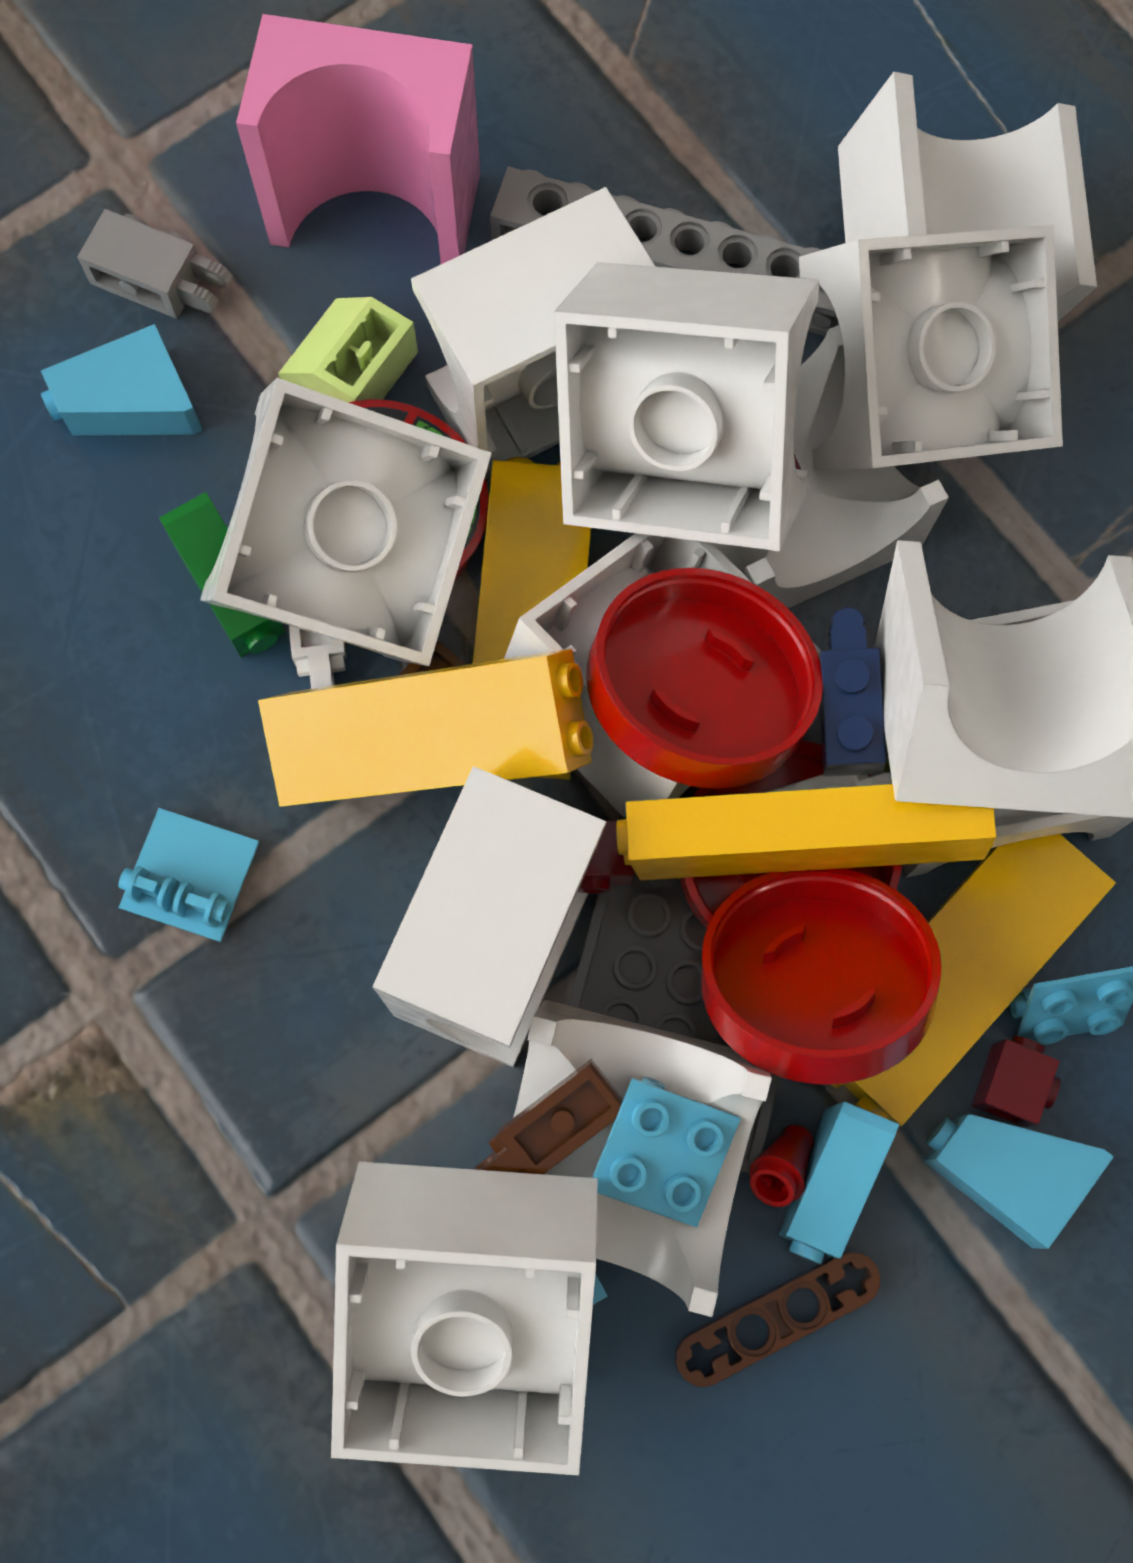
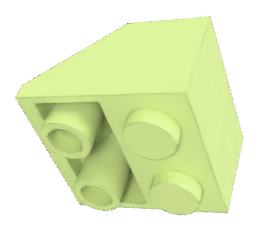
(354, 351)

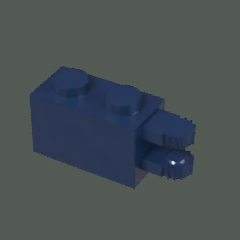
(851, 700)

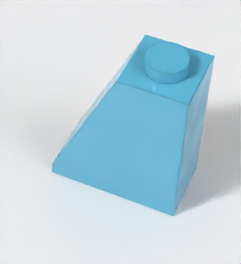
(121, 390)
(1016, 1173)
(838, 1181)

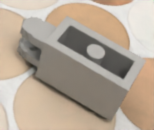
(149, 265)

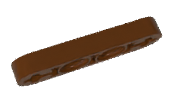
(780, 1325)

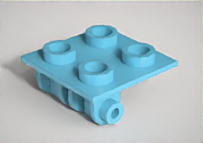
(188, 875)
(1074, 1005)
(664, 1152)

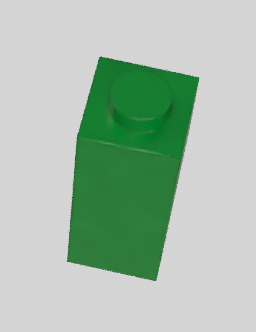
(198, 538)

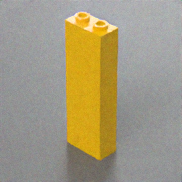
(524, 552)
(428, 729)
(797, 832)
(991, 944)

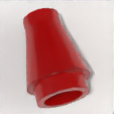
(782, 1168)

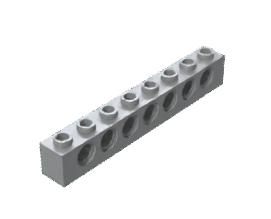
(668, 231)

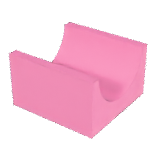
(358, 113)

